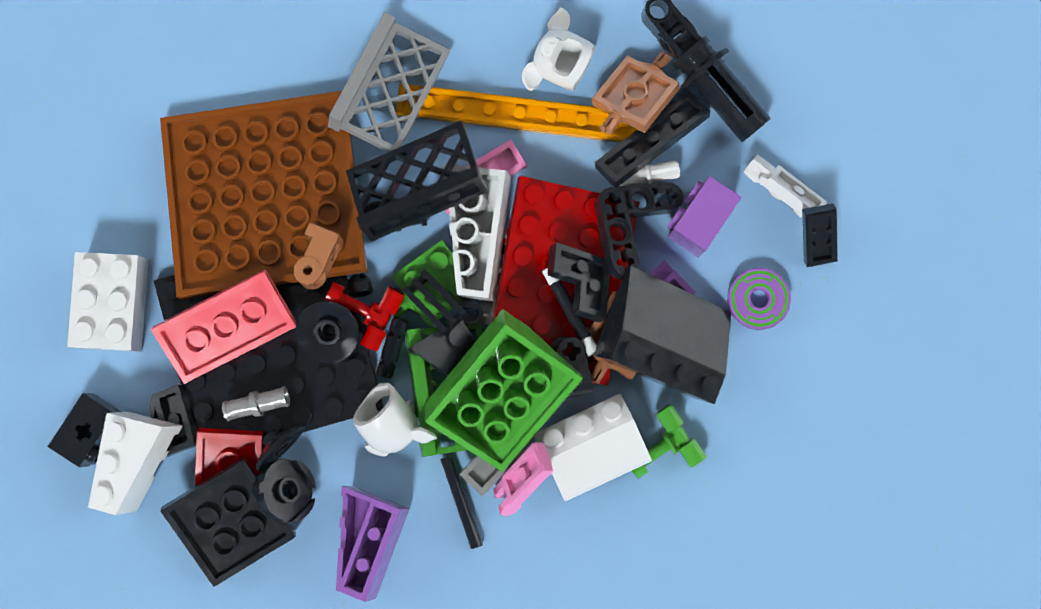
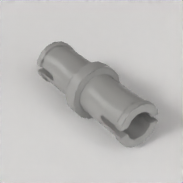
(256, 403)

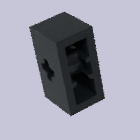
(72, 438)

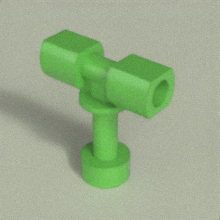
(673, 439)

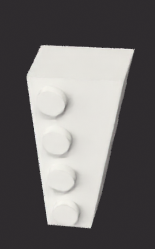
(478, 236)

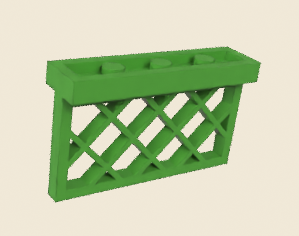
(423, 388)

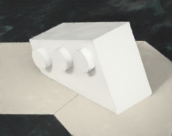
(128, 459)

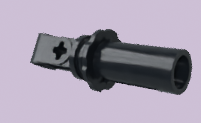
(695, 59)

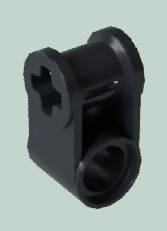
(577, 360)

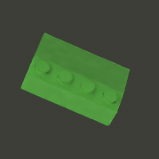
(501, 392)

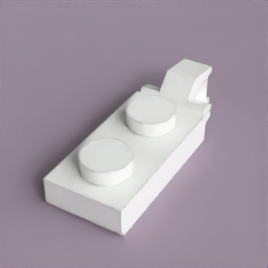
(783, 185)

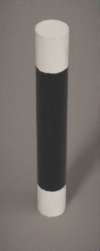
(567, 306)

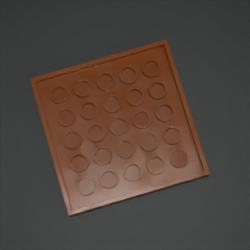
(250, 185)

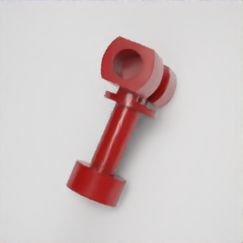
(375, 315)

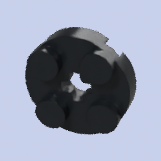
(269, 490)

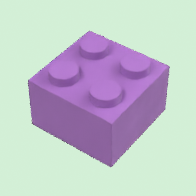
(707, 212)

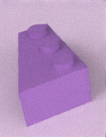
(368, 540)

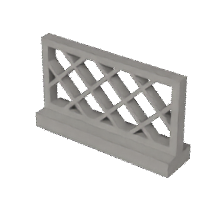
(362, 78)

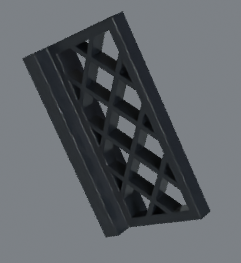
(421, 200)

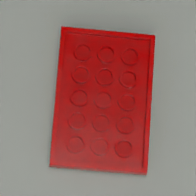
(539, 218)

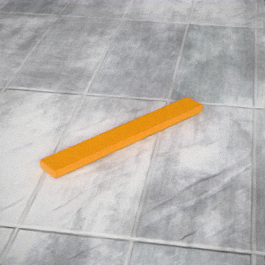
(514, 113)

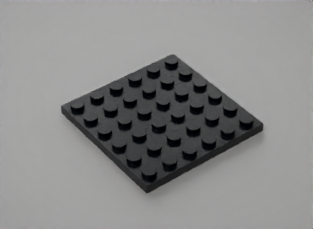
(317, 390)

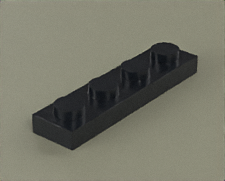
(642, 148)

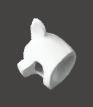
(559, 56)
(393, 426)

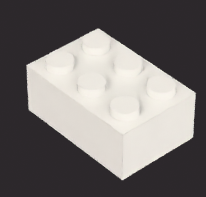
(108, 302)

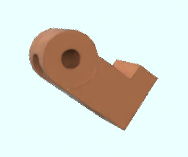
(319, 257)

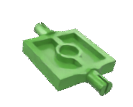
(440, 265)

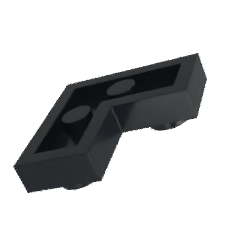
(587, 274)

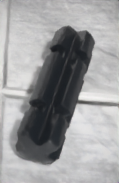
(392, 348)

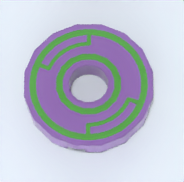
(777, 299)

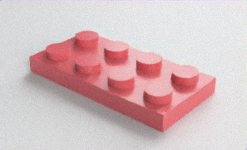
(224, 326)

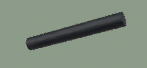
(461, 502)

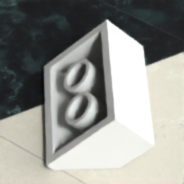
(593, 447)

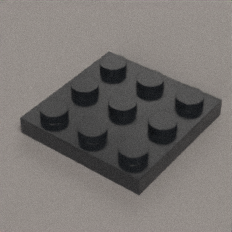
(224, 523)

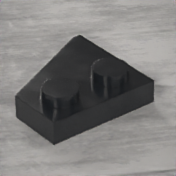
(444, 351)
(174, 407)

